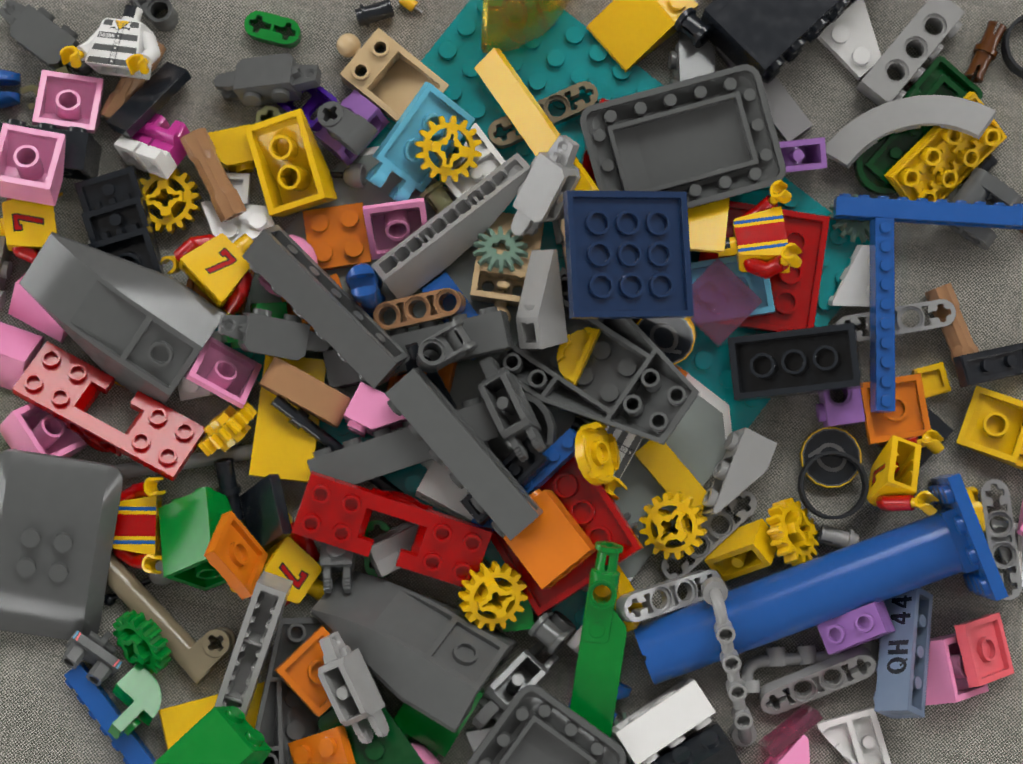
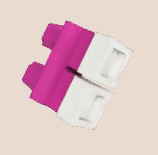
(154, 147)

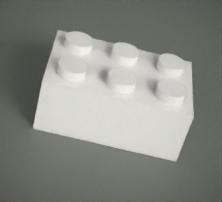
(663, 722)

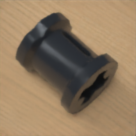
(694, 27)

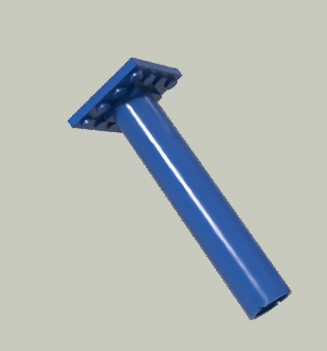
(831, 586)

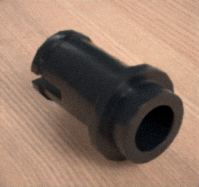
(374, 12)

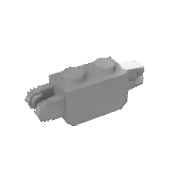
(541, 194)
(351, 689)

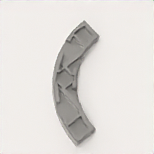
(904, 115)

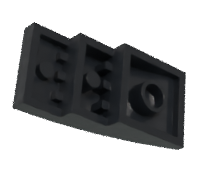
(119, 217)

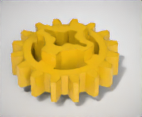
(450, 133)
(180, 199)
(227, 429)
(662, 520)
(792, 531)
(479, 595)

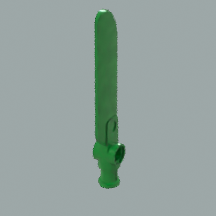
(600, 645)

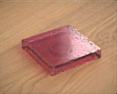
(721, 302)
(790, 730)

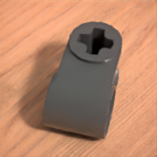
(152, 7)
(346, 127)
(450, 344)
(552, 630)

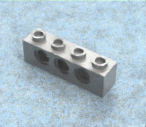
(945, 18)

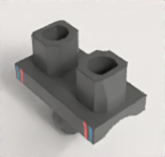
(95, 651)

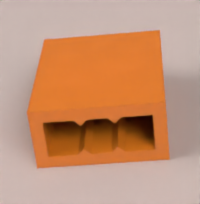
(552, 542)

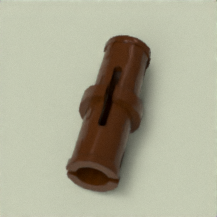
(985, 51)

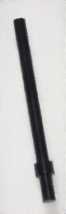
(300, 419)

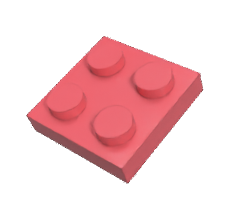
(984, 649)

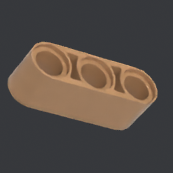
(404, 309)
(305, 392)

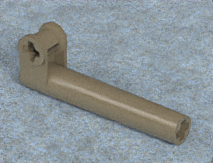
(194, 657)

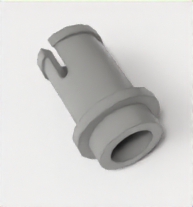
(837, 537)

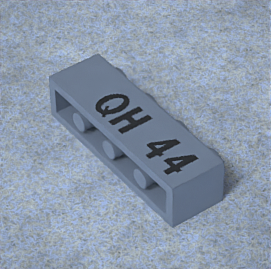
(904, 657)

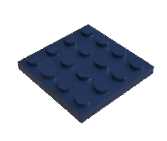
(628, 254)

